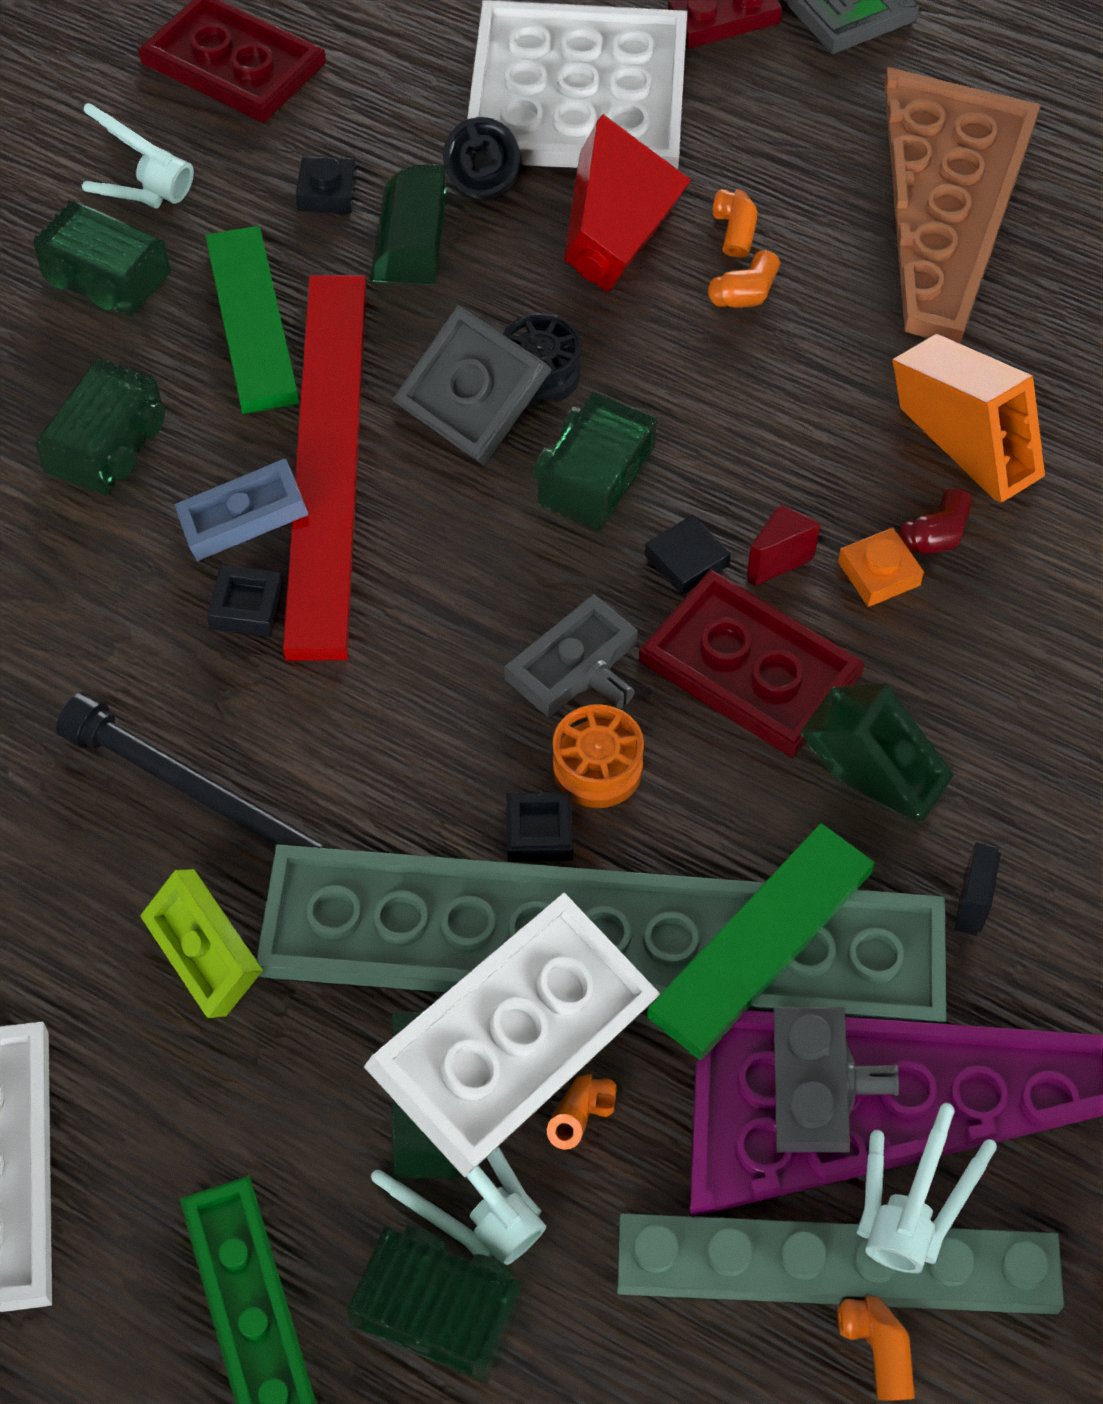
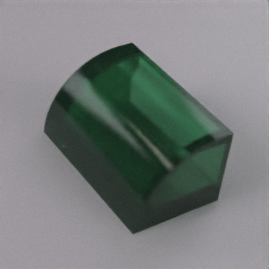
(411, 226)

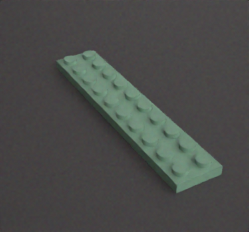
(438, 918)

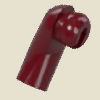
(938, 530)

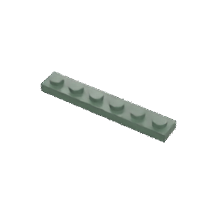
(830, 1264)

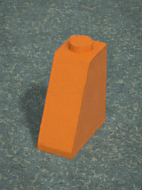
(974, 412)

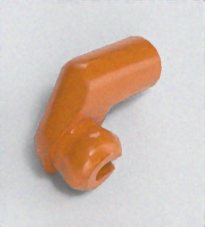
(742, 221)
(748, 286)
(572, 1113)
(888, 1340)

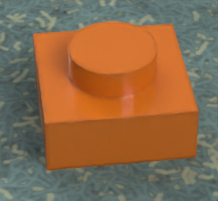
(880, 567)

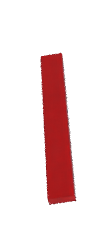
(326, 471)

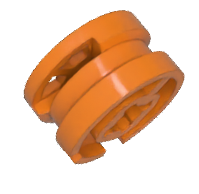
(599, 757)

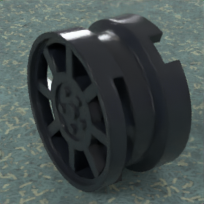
(482, 158)
(552, 342)

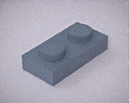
(241, 509)

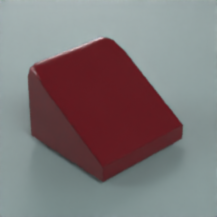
(782, 545)

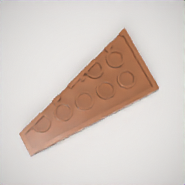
(951, 181)

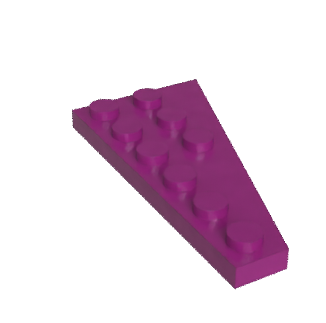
(994, 1078)

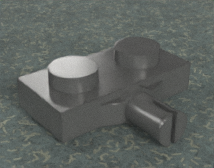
(575, 658)
(819, 1079)

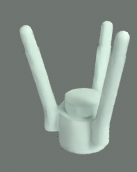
(158, 170)
(504, 1218)
(902, 1229)

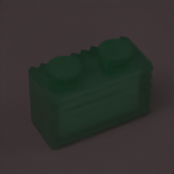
(101, 258)
(101, 427)
(595, 459)
(436, 1301)

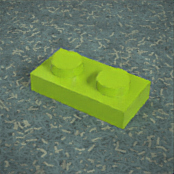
(201, 943)

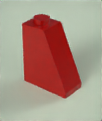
(617, 202)

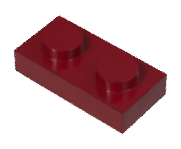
(722, 19)

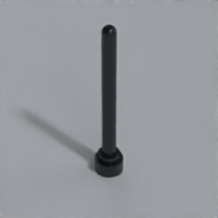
(87, 723)

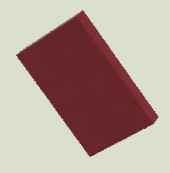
(232, 57)
(748, 661)

